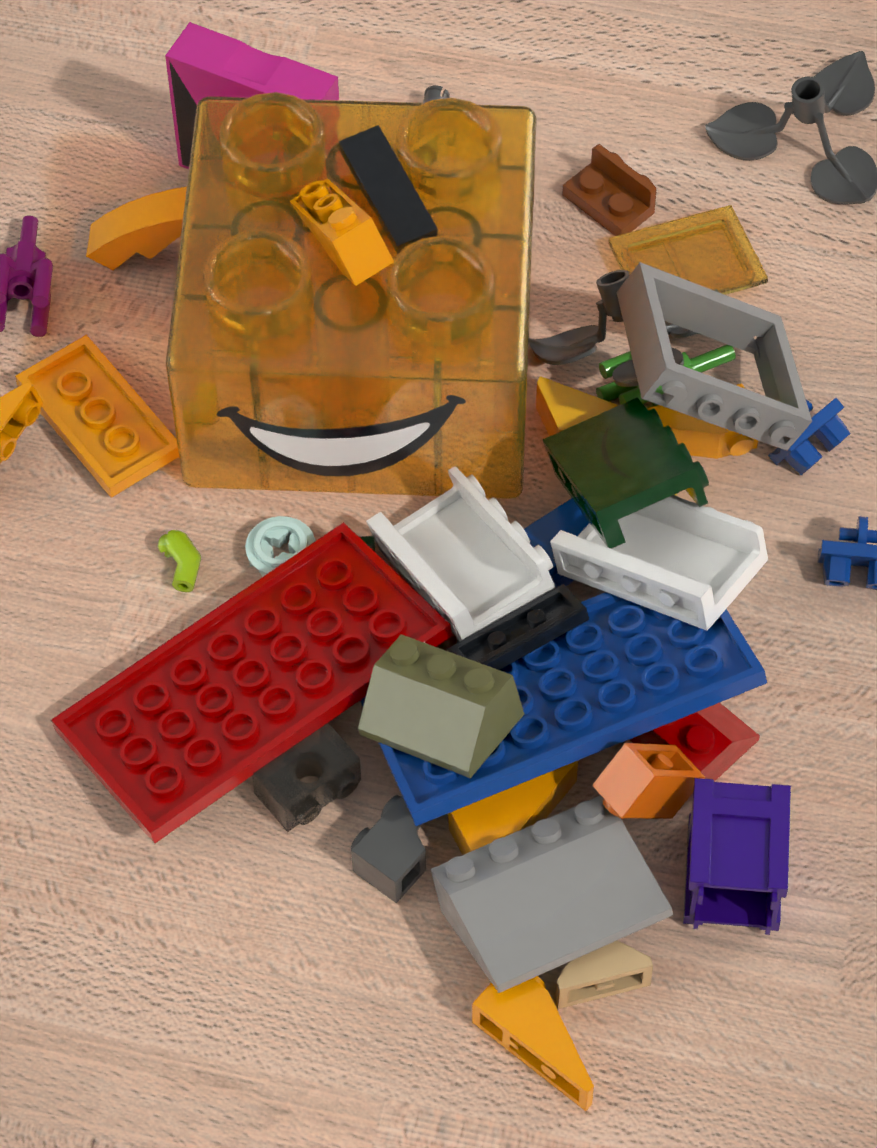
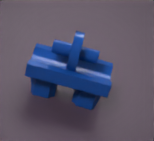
(826, 427)
(840, 556)

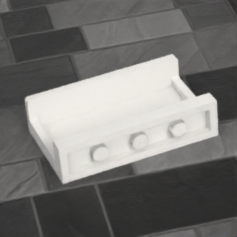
(465, 556)
(673, 560)

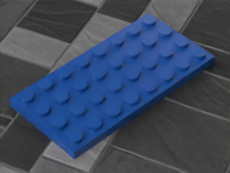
(590, 692)

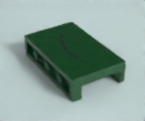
(622, 465)

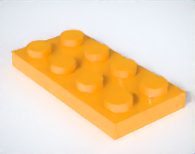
(100, 416)

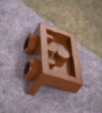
(612, 192)

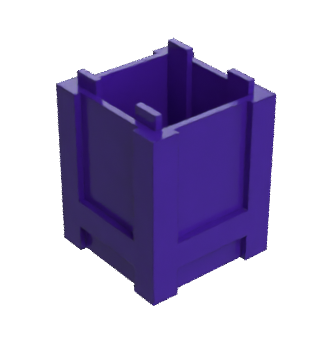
(737, 854)

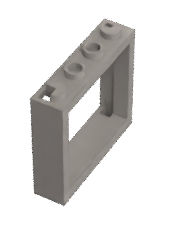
(655, 297)

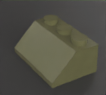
(439, 706)

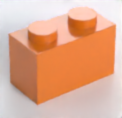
(647, 781)

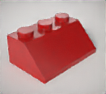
(708, 738)

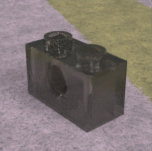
(318, 755)

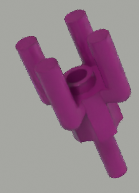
(27, 275)

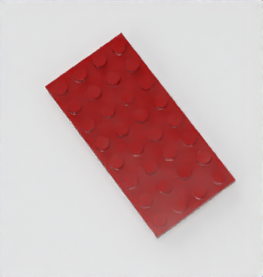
(246, 681)

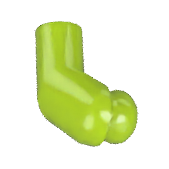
(188, 559)

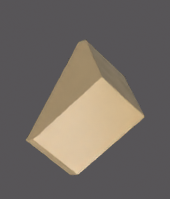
(603, 974)

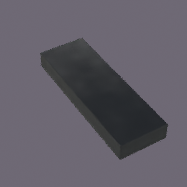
(387, 188)
(524, 629)

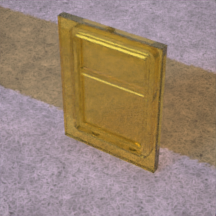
(697, 248)

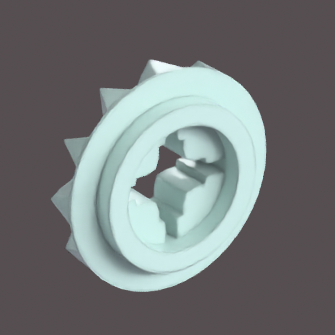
(276, 532)

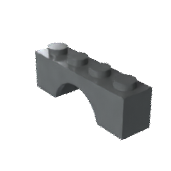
(390, 852)

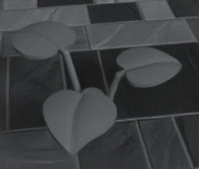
(845, 87)
(582, 341)

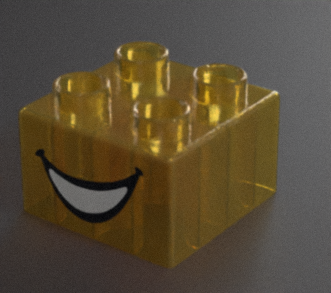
(335, 385)

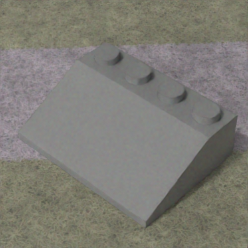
(549, 893)

